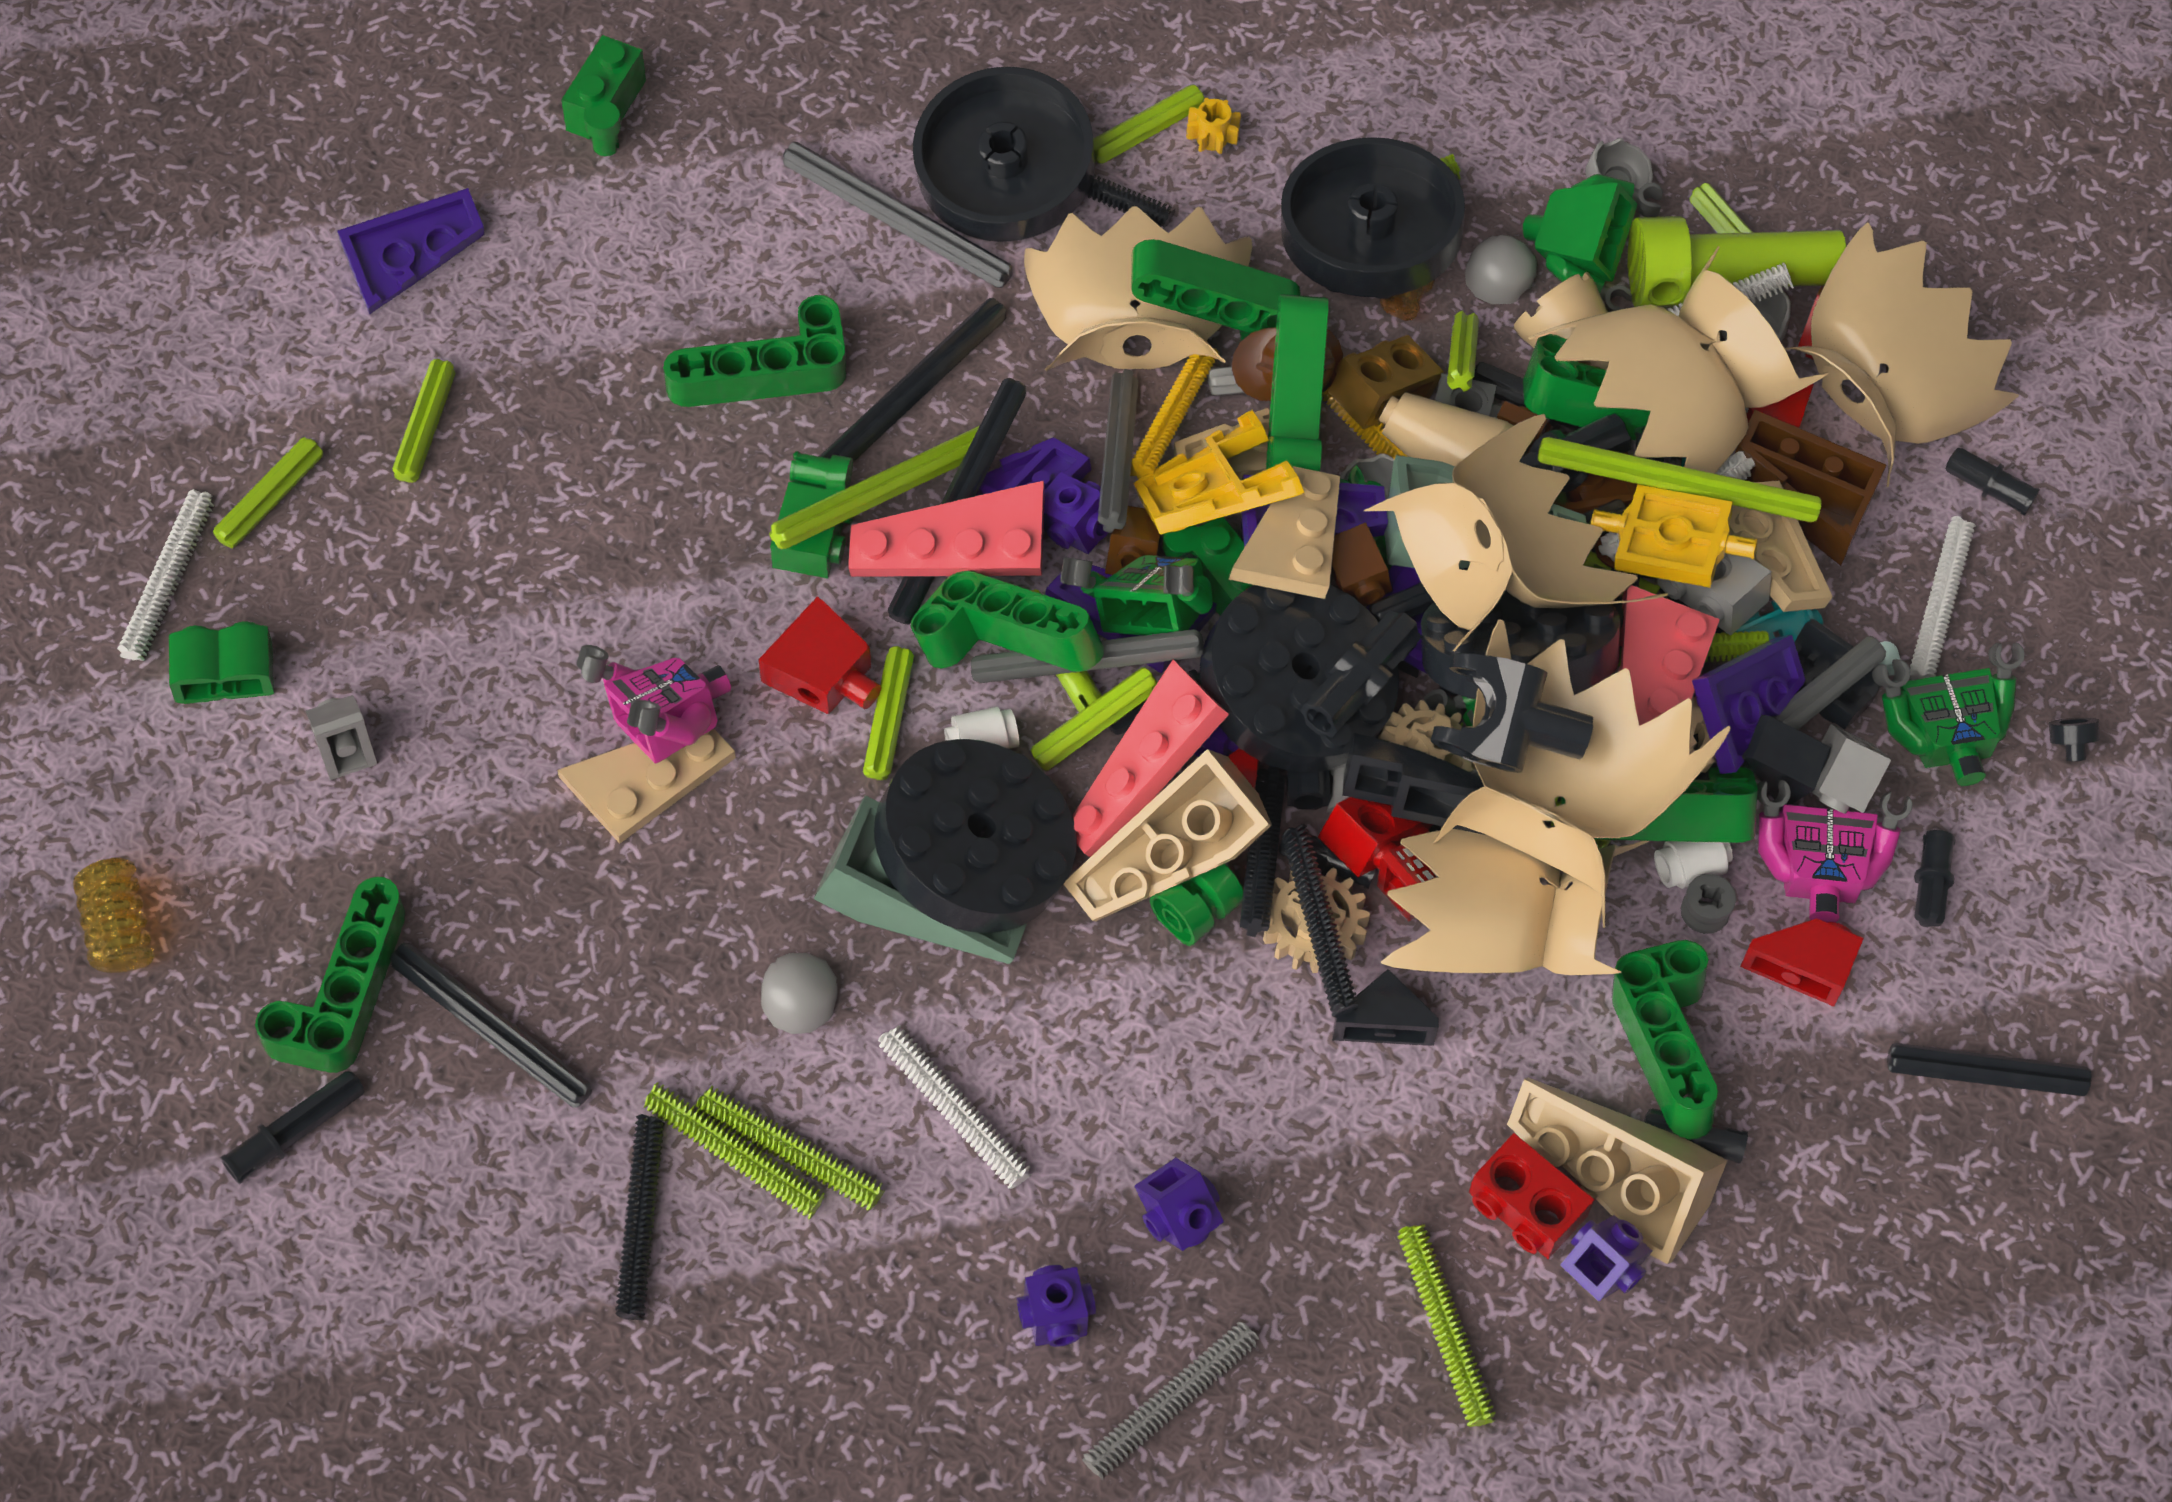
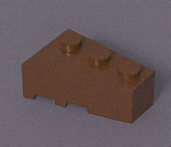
(1817, 468)

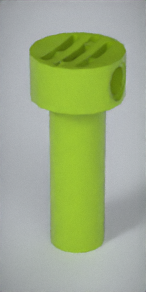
(1668, 259)

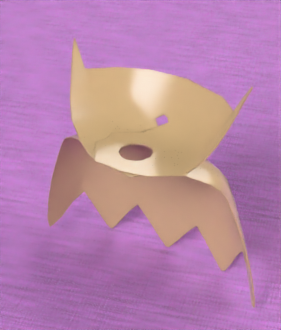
(1088, 292)
(1883, 315)
(1685, 371)
(1501, 525)
(1610, 793)
(1495, 913)

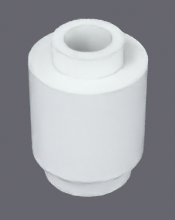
(985, 725)
(1683, 861)

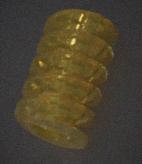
(112, 916)

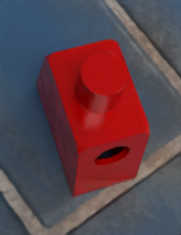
(820, 661)

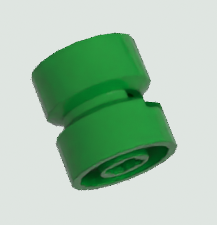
(1192, 905)

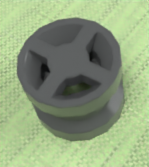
(1704, 915)

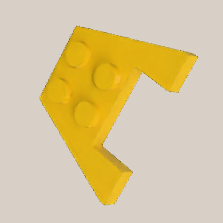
(1207, 487)

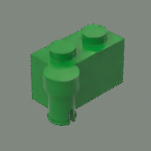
(604, 93)
(813, 481)
(1217, 549)

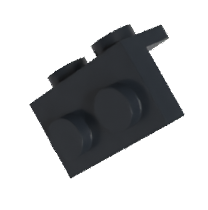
(1817, 651)

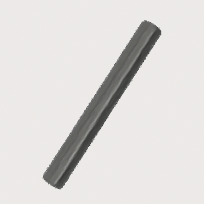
(1118, 451)
(1117, 653)
(1827, 687)

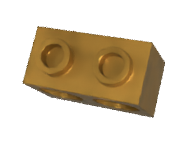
(1373, 376)

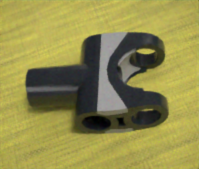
(1512, 716)

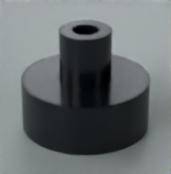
(2074, 735)

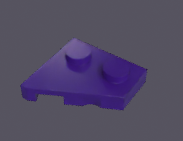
(1038, 464)

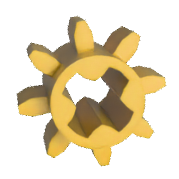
(1213, 125)

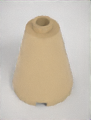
(1565, 303)
(1436, 429)

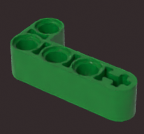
(1207, 286)
(755, 363)
(1297, 382)
(1569, 389)
(1006, 615)
(1707, 811)
(343, 975)
(1651, 992)

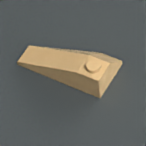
(1184, 831)
(1623, 1163)

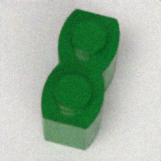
(220, 663)

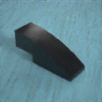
(1407, 779)

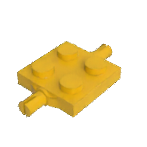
(1674, 535)

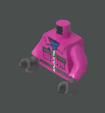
(659, 704)
(1824, 851)

